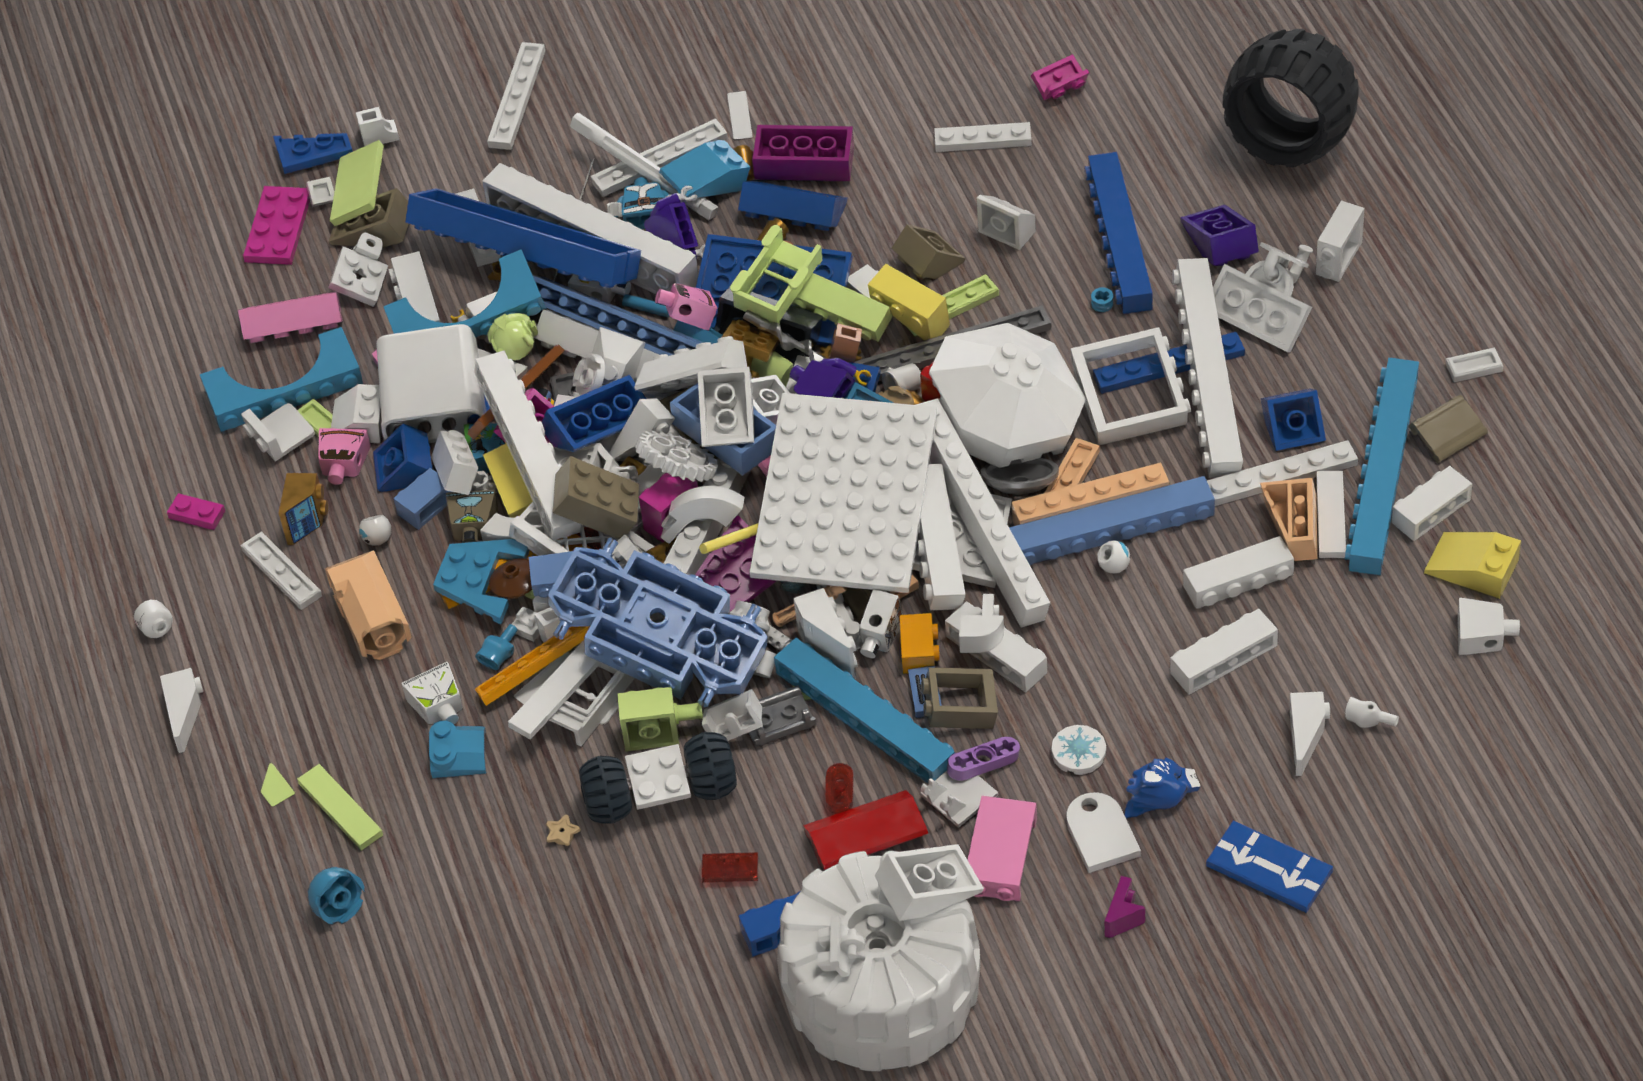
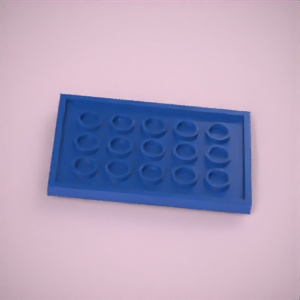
(728, 256)

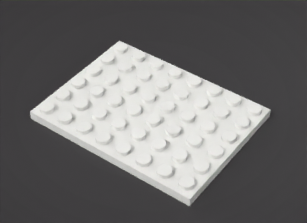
(844, 493)

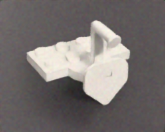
(1262, 297)

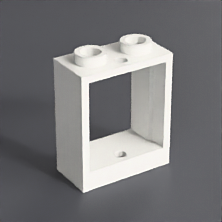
(1339, 241)

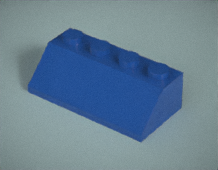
(791, 204)
(591, 415)

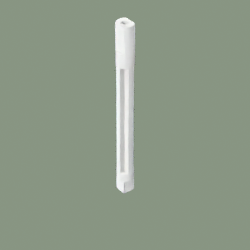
(636, 161)

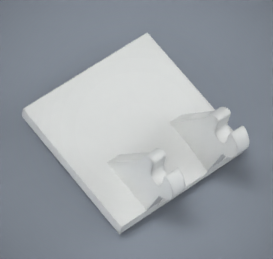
(956, 798)

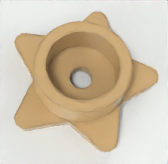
(565, 837)

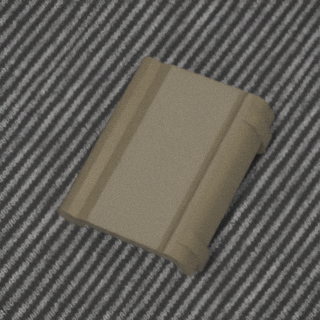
(1449, 428)

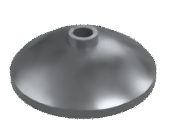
(1020, 477)

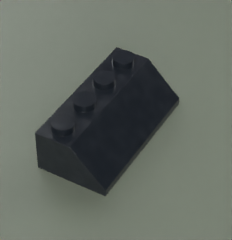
(795, 323)

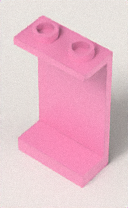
(1001, 845)

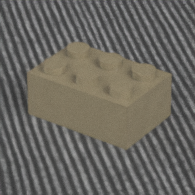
(596, 498)

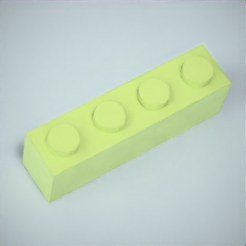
(844, 306)

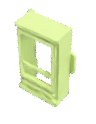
(782, 253)

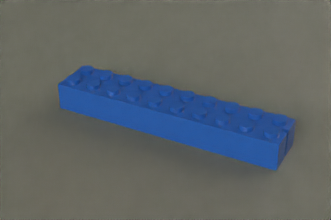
(510, 231)

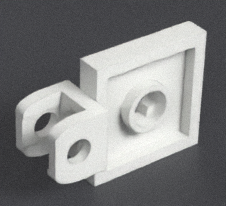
(364, 262)

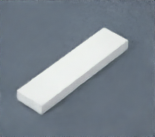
(1330, 514)
(281, 570)

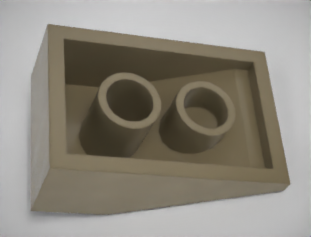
(384, 222)

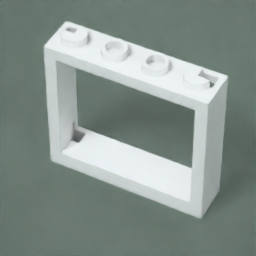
(1140, 424)

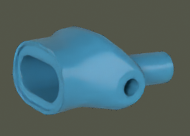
(497, 649)

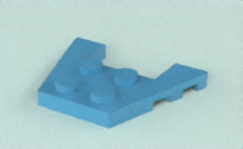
(467, 574)

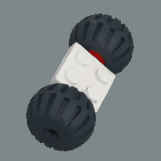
(657, 777)

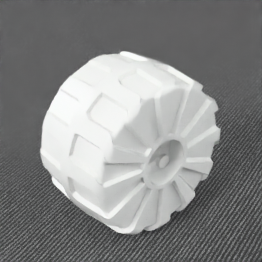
(904, 988)

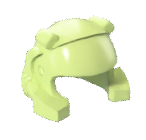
(513, 334)

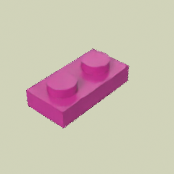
(196, 511)

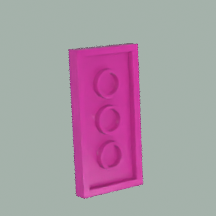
(277, 225)

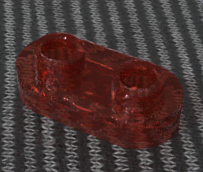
(839, 791)

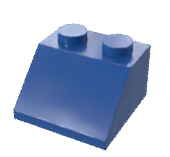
(1293, 419)
(401, 458)

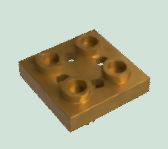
(756, 342)

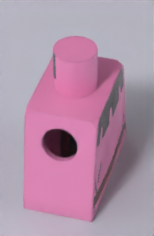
(688, 305)
(342, 452)

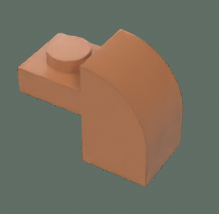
(845, 343)

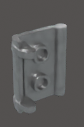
(782, 715)

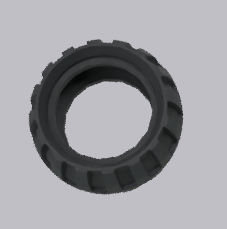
(1268, 127)

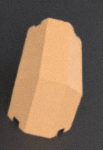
(369, 605)

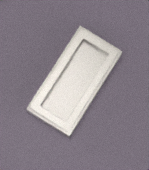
(1474, 365)

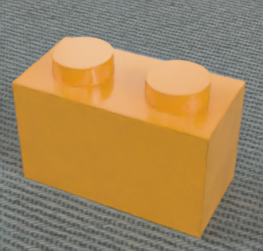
(917, 641)

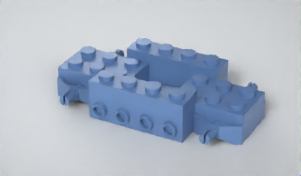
(691, 639)

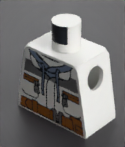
(880, 623)

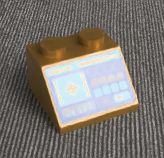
(302, 506)

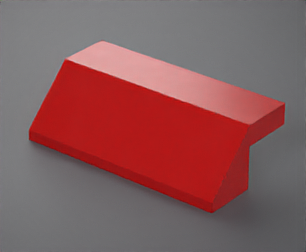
(866, 828)

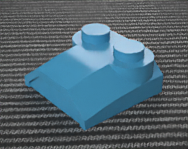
(456, 750)

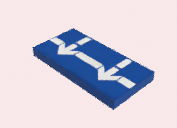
(1269, 866)

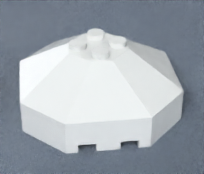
(1006, 393)

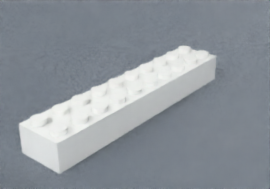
(660, 260)

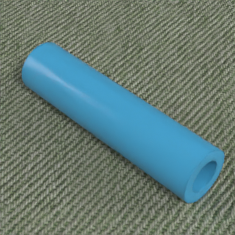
(644, 305)

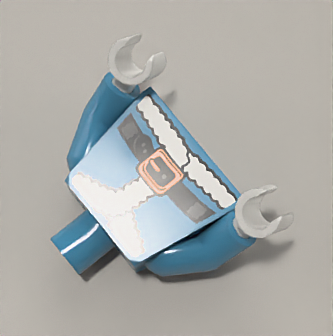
(637, 202)

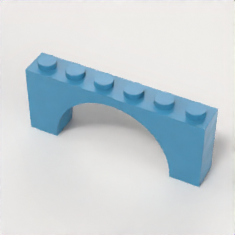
(515, 295)
(333, 372)

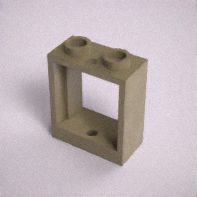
(960, 716)

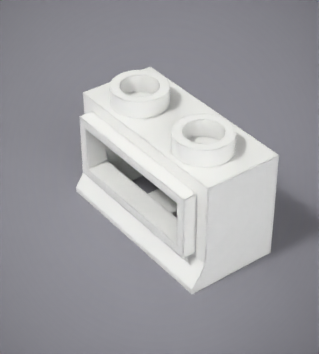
(734, 716)

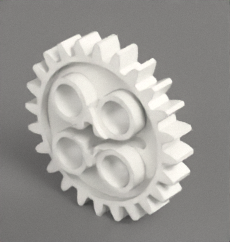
(676, 456)

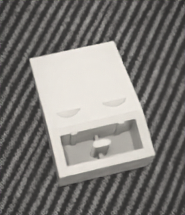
(824, 629)

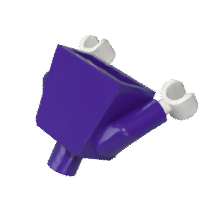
(672, 222)

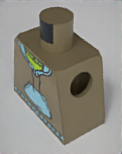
(470, 513)

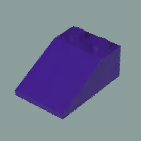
(1221, 234)

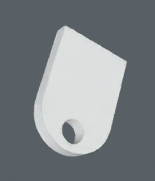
(1101, 834)

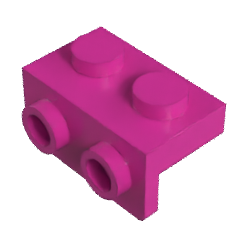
(1059, 77)

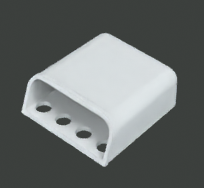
(428, 378)

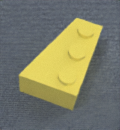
(910, 302)

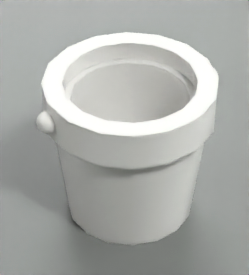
(905, 377)

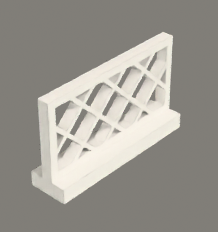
(540, 543)

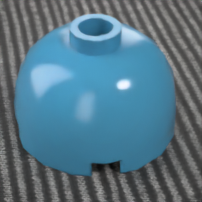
(335, 894)

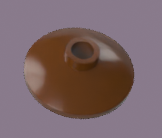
(511, 579)

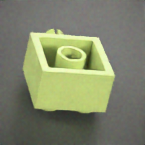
(652, 718)

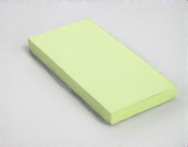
(356, 183)

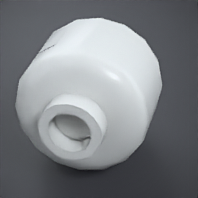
(151, 617)

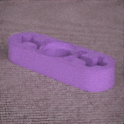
(975, 767)

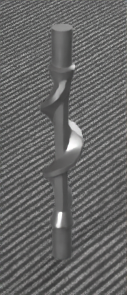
(787, 342)

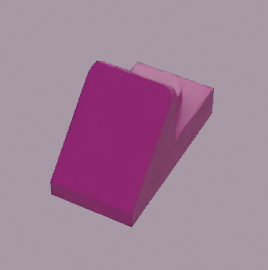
(1122, 912)

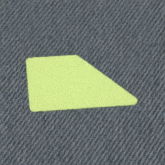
(275, 787)

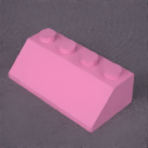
(290, 315)

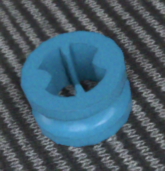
(1102, 294)

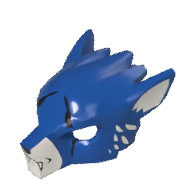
(1158, 787)

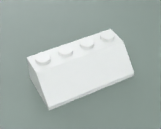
(680, 370)

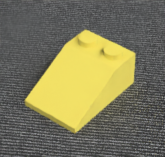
(1475, 560)

